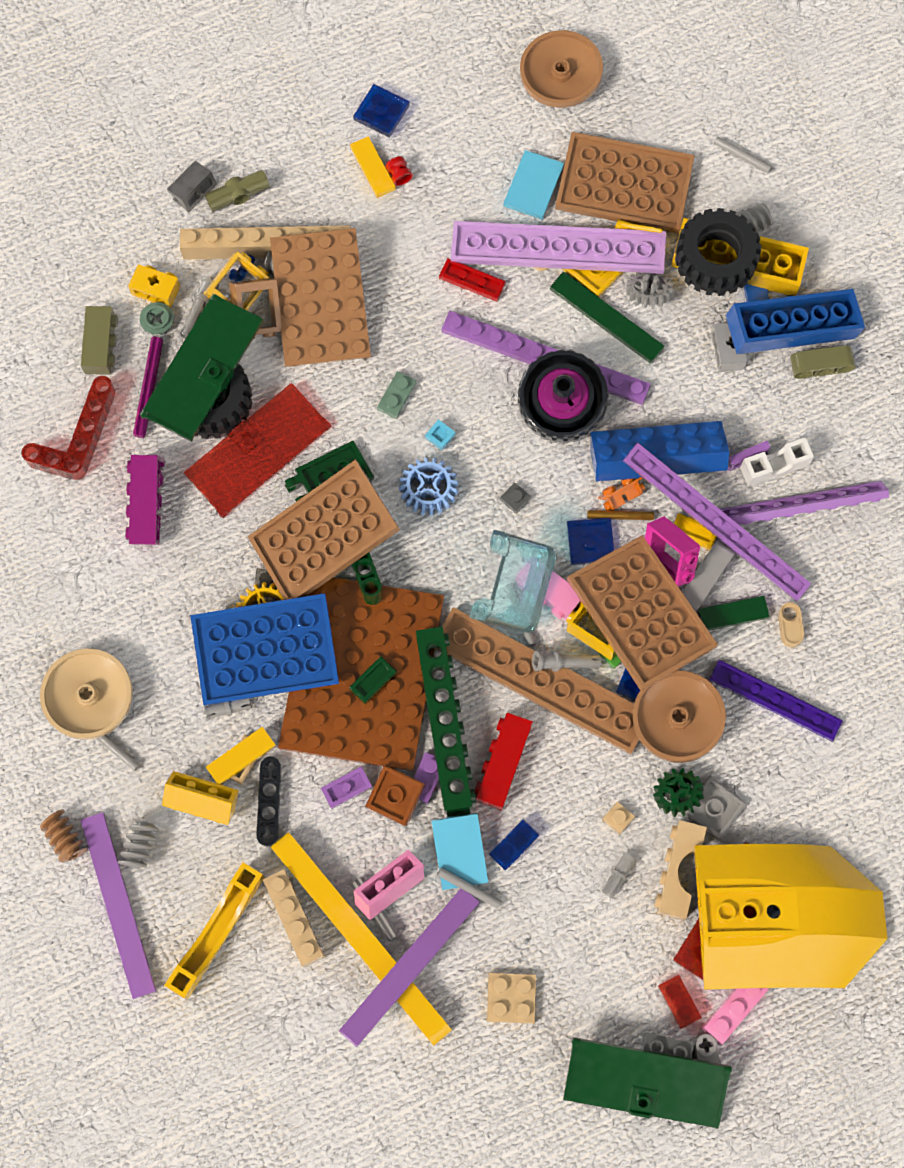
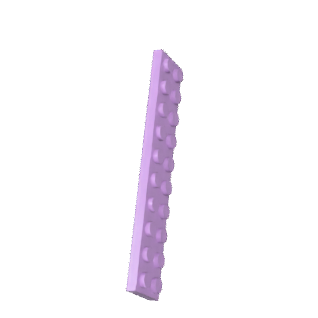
(558, 247)

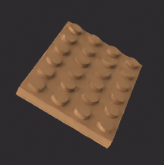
(625, 182)
(320, 297)
(323, 532)
(642, 612)

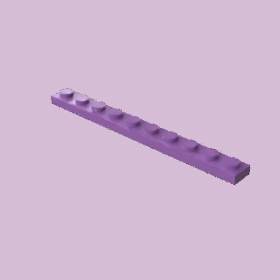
(528, 352)
(716, 522)

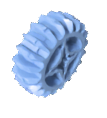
(417, 498)

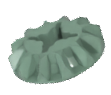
(156, 309)

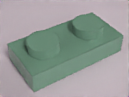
(396, 395)

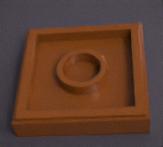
(395, 795)

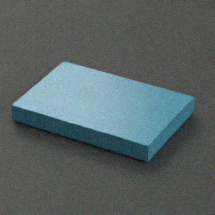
(533, 184)
(460, 848)

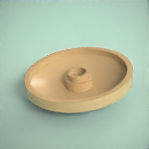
(86, 694)

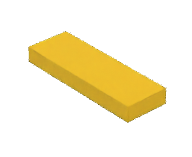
(372, 167)
(240, 756)

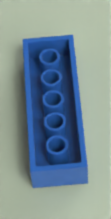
(794, 321)
(680, 447)

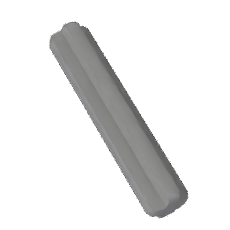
(382, 918)

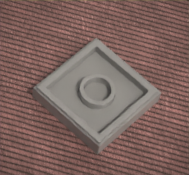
(717, 809)

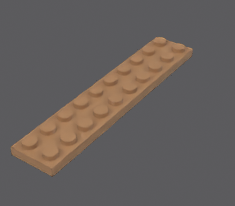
(559, 692)

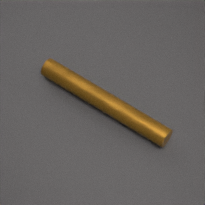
(620, 515)

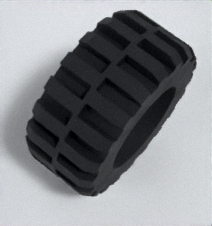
(723, 227)
(232, 411)

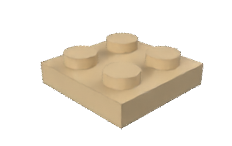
(511, 998)

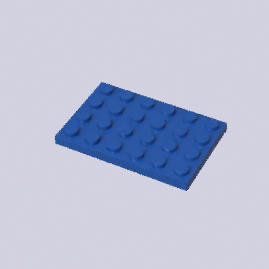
(264, 649)

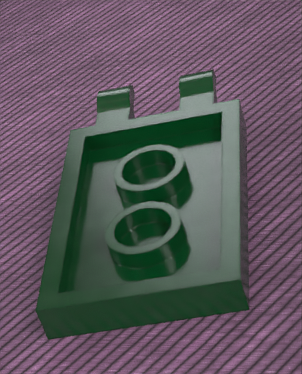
(322, 468)

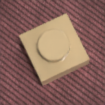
(618, 818)

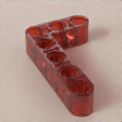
(80, 436)

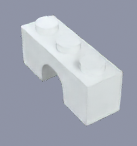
(766, 467)

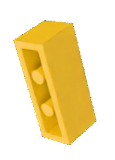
(200, 797)

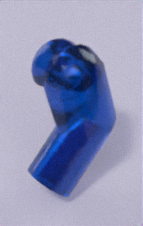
(238, 275)

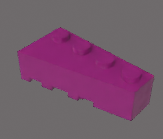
(144, 499)

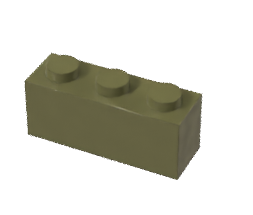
(99, 340)

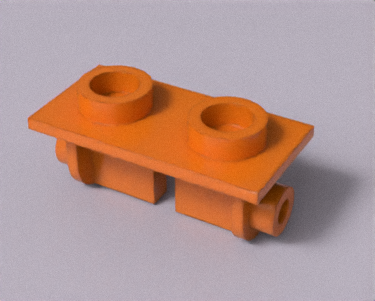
(613, 495)

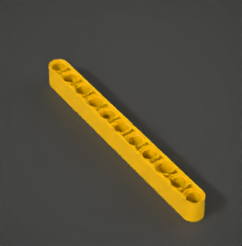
(357, 934)

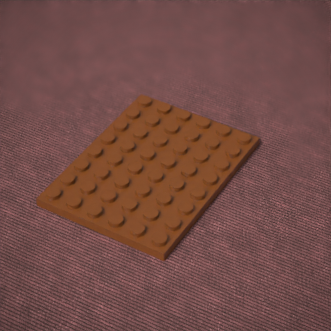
(388, 727)

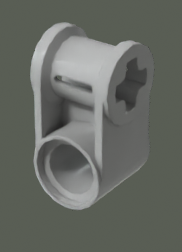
(711, 1053)

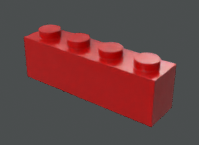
(503, 761)

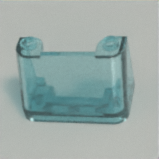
(519, 583)

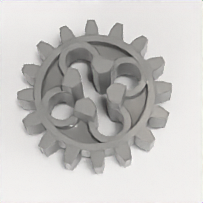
(660, 289)

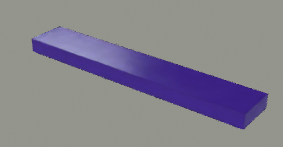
(775, 700)

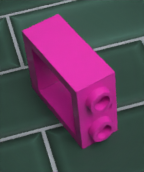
(663, 531)

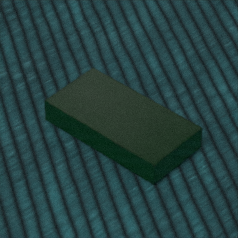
(373, 680)

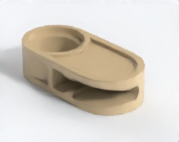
(791, 629)

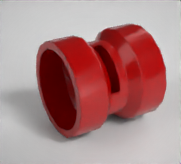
(399, 171)

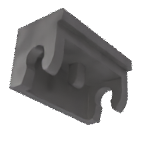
(192, 185)

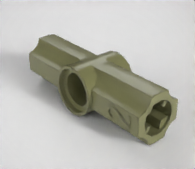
(237, 190)

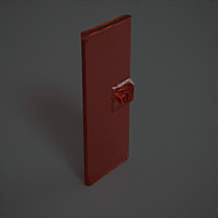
(257, 450)

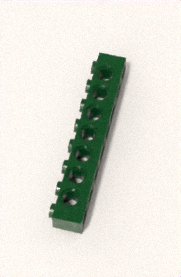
(427, 640)

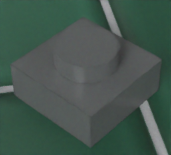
(515, 498)

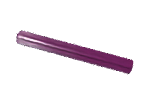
(148, 384)

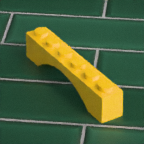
(205, 948)

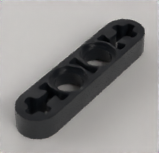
(269, 801)

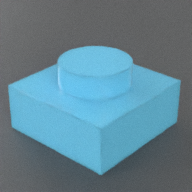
(440, 435)

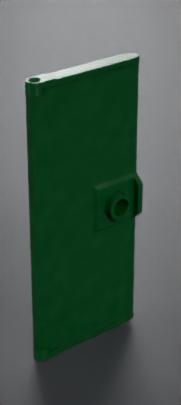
(202, 367)
(646, 1083)

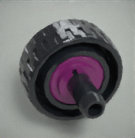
(563, 396)

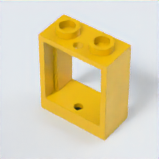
(245, 261)
(573, 628)

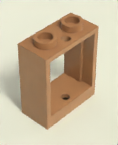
(237, 288)

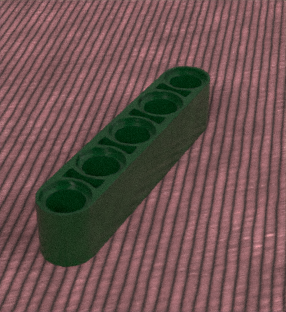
(369, 580)

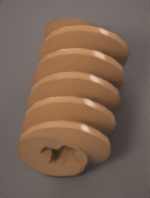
(61, 838)

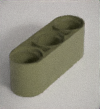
(822, 362)

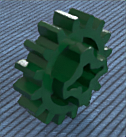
(680, 793)

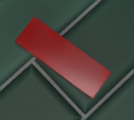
(472, 280)

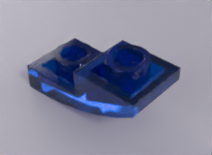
(514, 844)

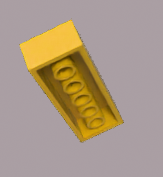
(778, 267)

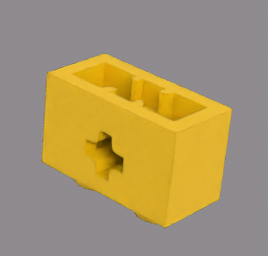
(163, 292)

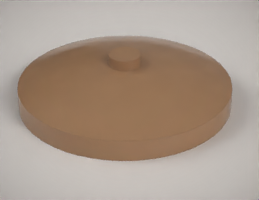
(561, 68)
(679, 717)

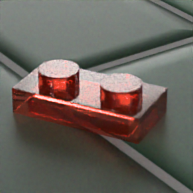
(679, 1001)

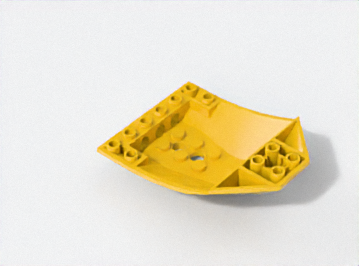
(825, 925)

